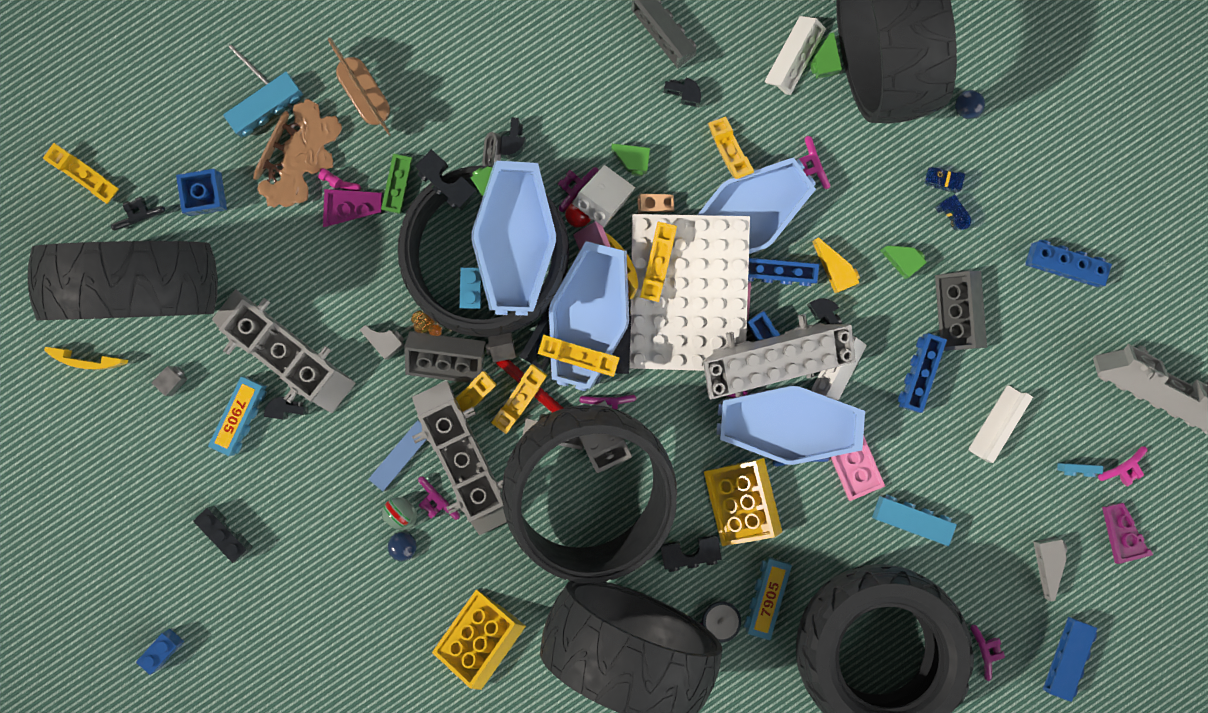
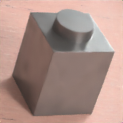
(501, 347)
(170, 380)

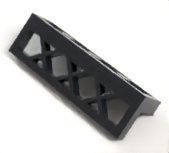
(531, 349)

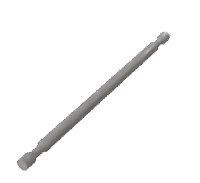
(253, 69)

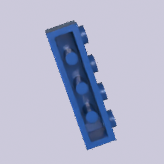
(1068, 264)
(783, 270)
(922, 373)
(1070, 659)

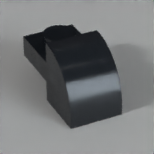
(688, 91)
(513, 144)
(824, 309)
(279, 408)

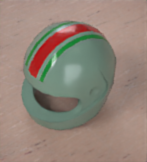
(399, 513)

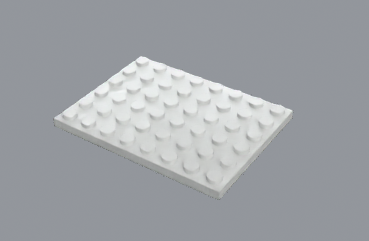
(700, 294)

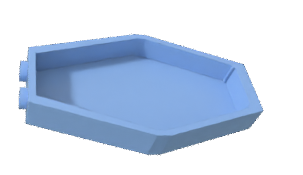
(767, 196)
(513, 237)
(590, 309)
(791, 425)

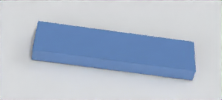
(397, 458)

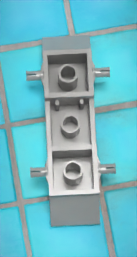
(282, 352)
(778, 358)
(1148, 380)
(460, 456)

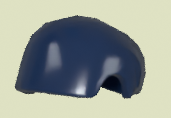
(970, 104)
(402, 546)

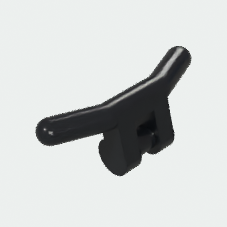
(136, 217)

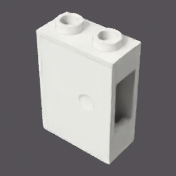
(603, 195)

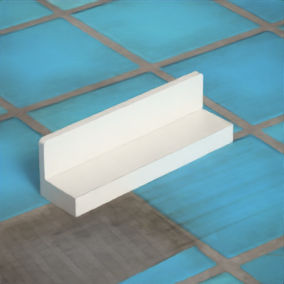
(796, 54)
(834, 380)
(1000, 424)

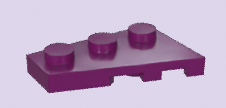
(349, 205)
(1123, 535)

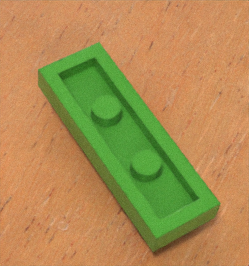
(397, 183)

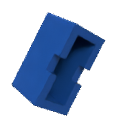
(761, 327)
(159, 651)

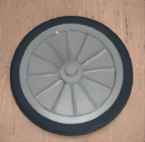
(722, 620)

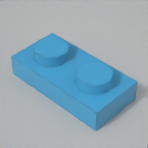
(470, 288)
(1087, 470)

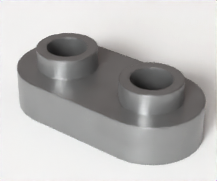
(492, 149)

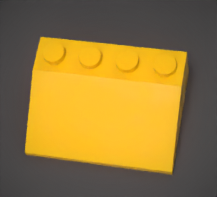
(743, 502)
(478, 640)

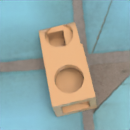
(655, 203)

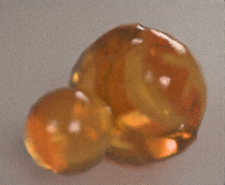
(424, 323)

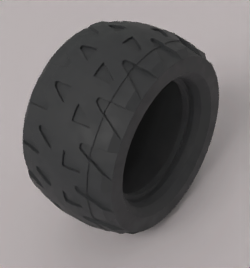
(948, 654)

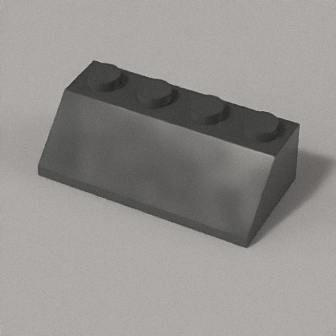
(664, 30)
(961, 310)
(443, 357)

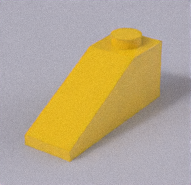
(838, 270)

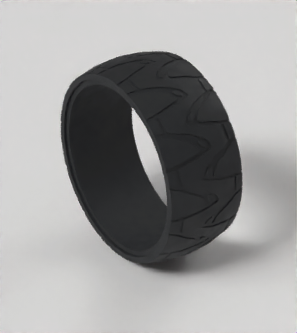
(898, 56)
(408, 258)
(122, 279)
(614, 557)
(629, 650)

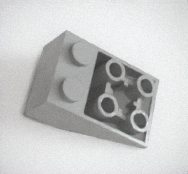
(605, 449)

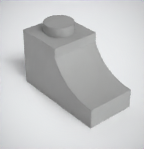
(385, 343)

